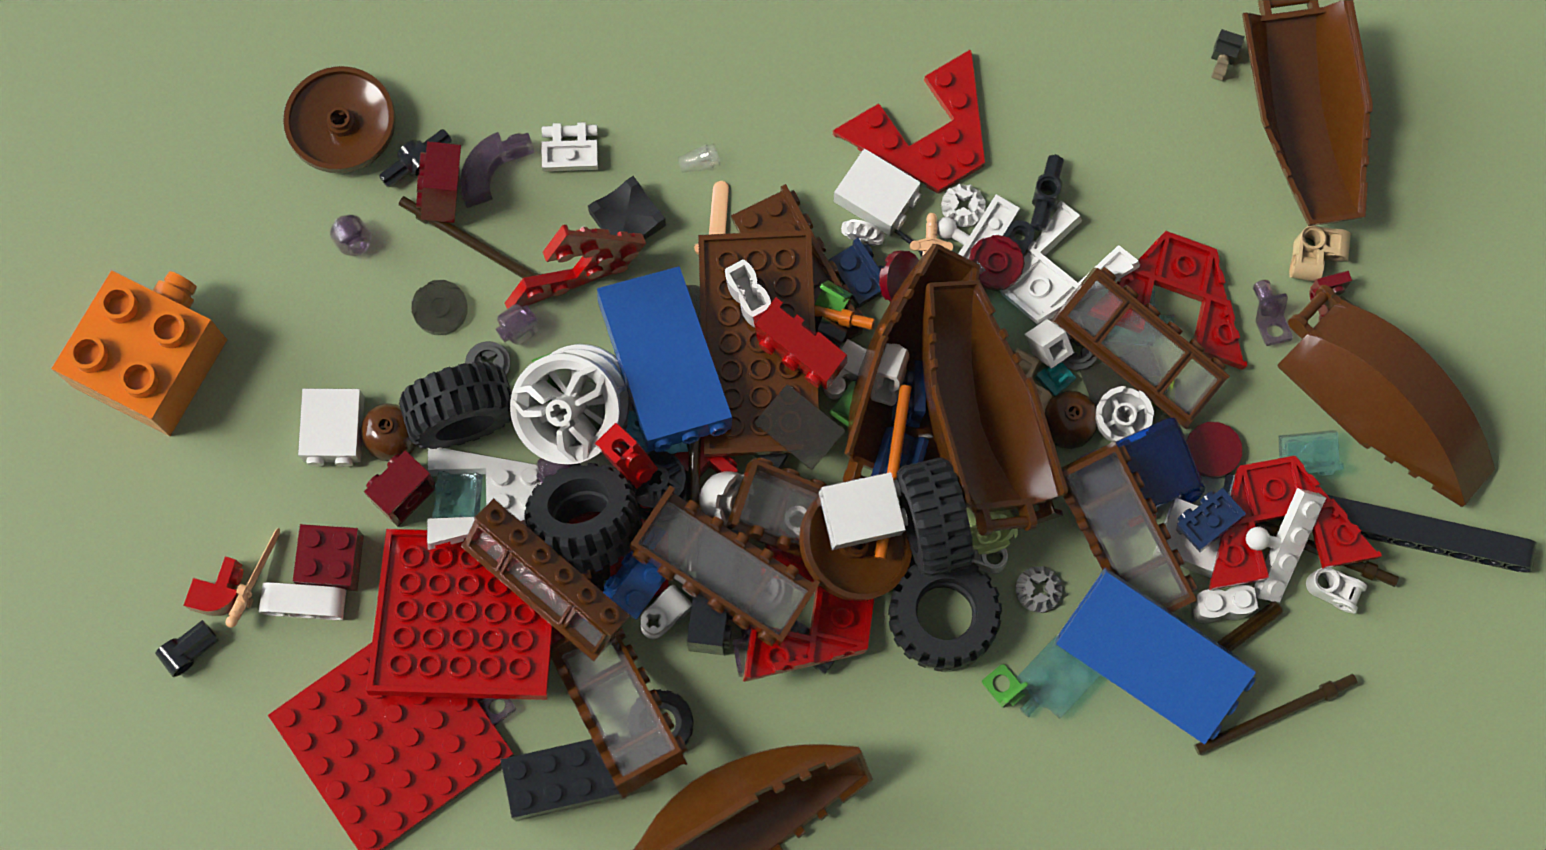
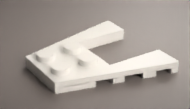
(1044, 285)
(506, 482)

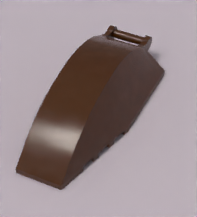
(1314, 103)
(902, 326)
(1388, 395)
(985, 409)
(758, 799)

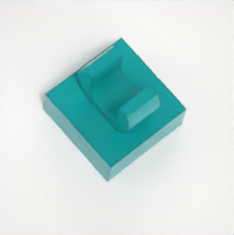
(1055, 378)

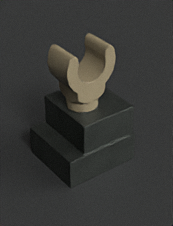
(1225, 52)

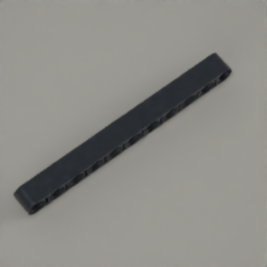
(1435, 535)

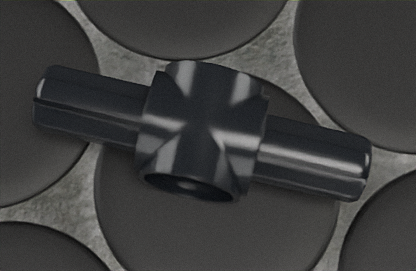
(410, 158)
(1046, 203)

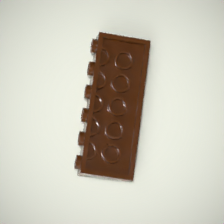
(782, 213)

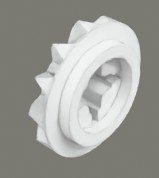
(962, 216)
(863, 230)

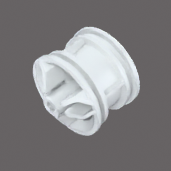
(569, 369)

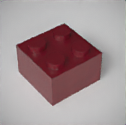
(438, 182)
(400, 488)
(328, 556)

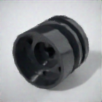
(671, 473)

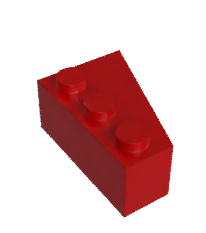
(799, 346)

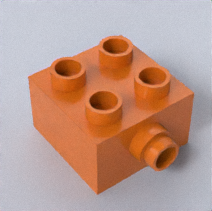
(142, 349)

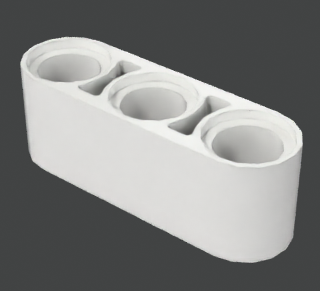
(302, 601)

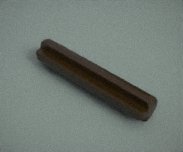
(1251, 626)

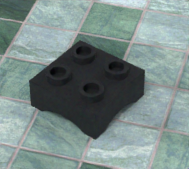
(627, 211)

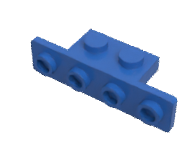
(633, 585)

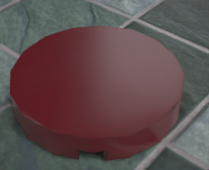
(1001, 262)
(896, 270)
(1215, 449)

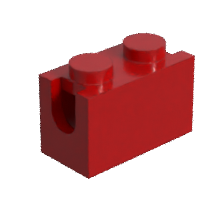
(631, 462)

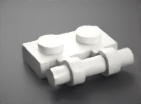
(569, 155)

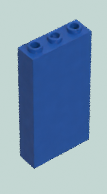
(664, 359)
(1156, 656)

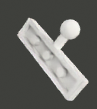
(993, 222)
(1287, 545)

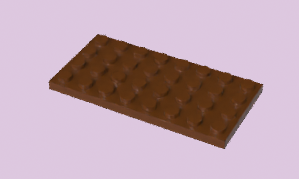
(745, 371)

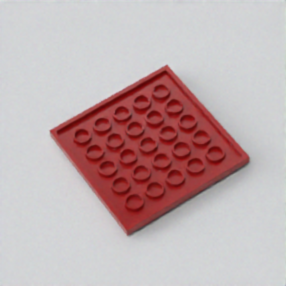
(452, 627)
(385, 757)

